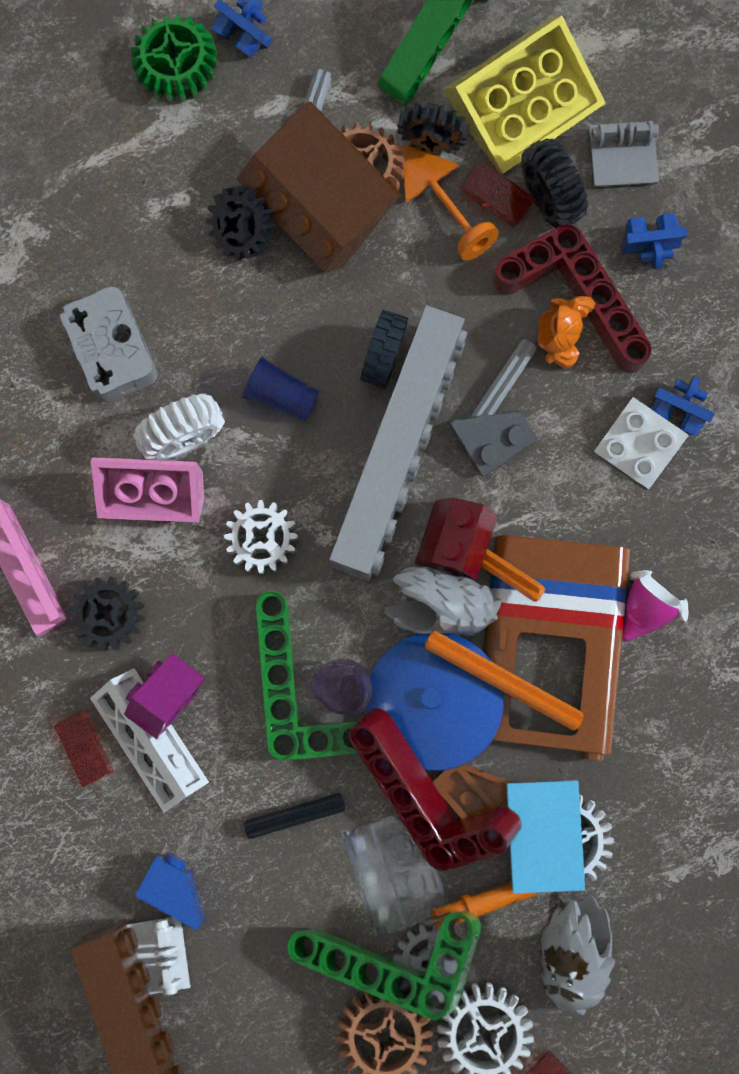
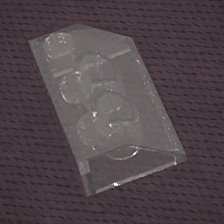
(392, 875)

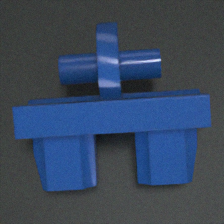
(228, 19)
(656, 244)
(695, 414)

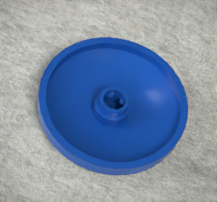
(435, 704)

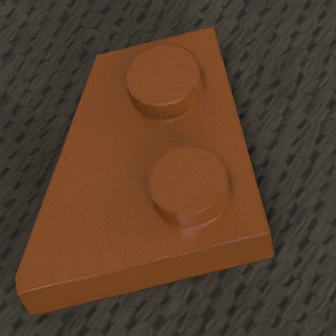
(471, 790)

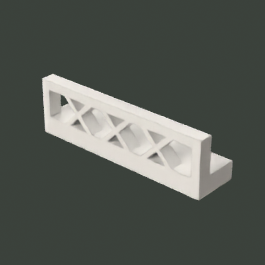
(168, 753)

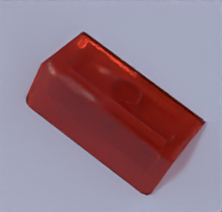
(84, 748)

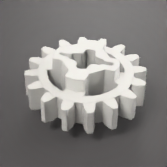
(249, 547)

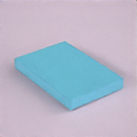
(549, 844)

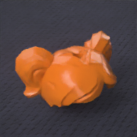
(562, 328)

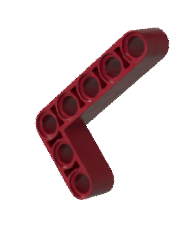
(596, 283)
(419, 804)

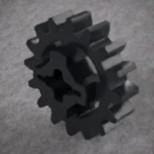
(432, 128)
(240, 222)
(119, 604)

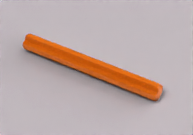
(504, 680)

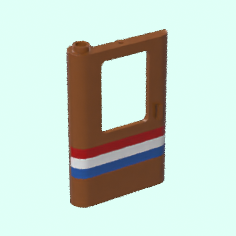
(580, 601)

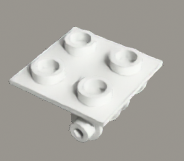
(641, 443)
(164, 953)

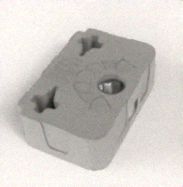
(100, 349)

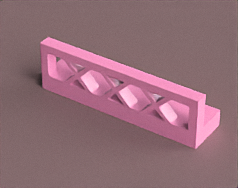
(27, 576)

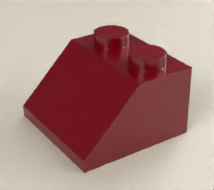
(457, 537)

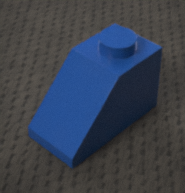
(172, 890)

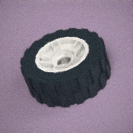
(384, 348)

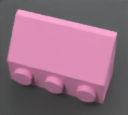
(148, 489)

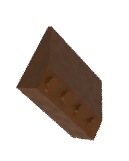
(319, 187)

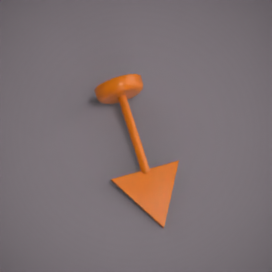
(423, 171)

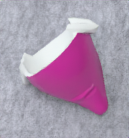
(650, 606)

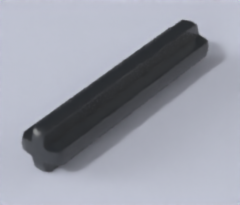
(294, 816)

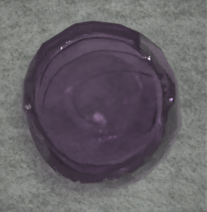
(342, 686)

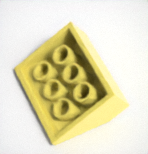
(526, 93)

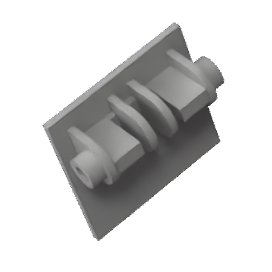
(624, 153)

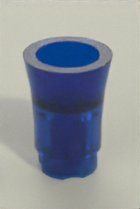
(280, 390)

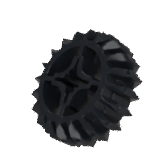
(554, 182)

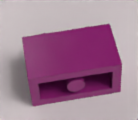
(163, 695)

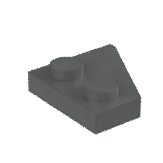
(492, 438)

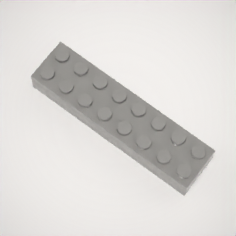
(395, 449)

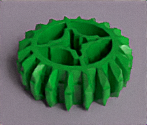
(155, 54)

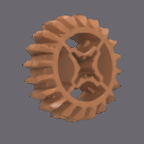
(375, 147)
(368, 1031)

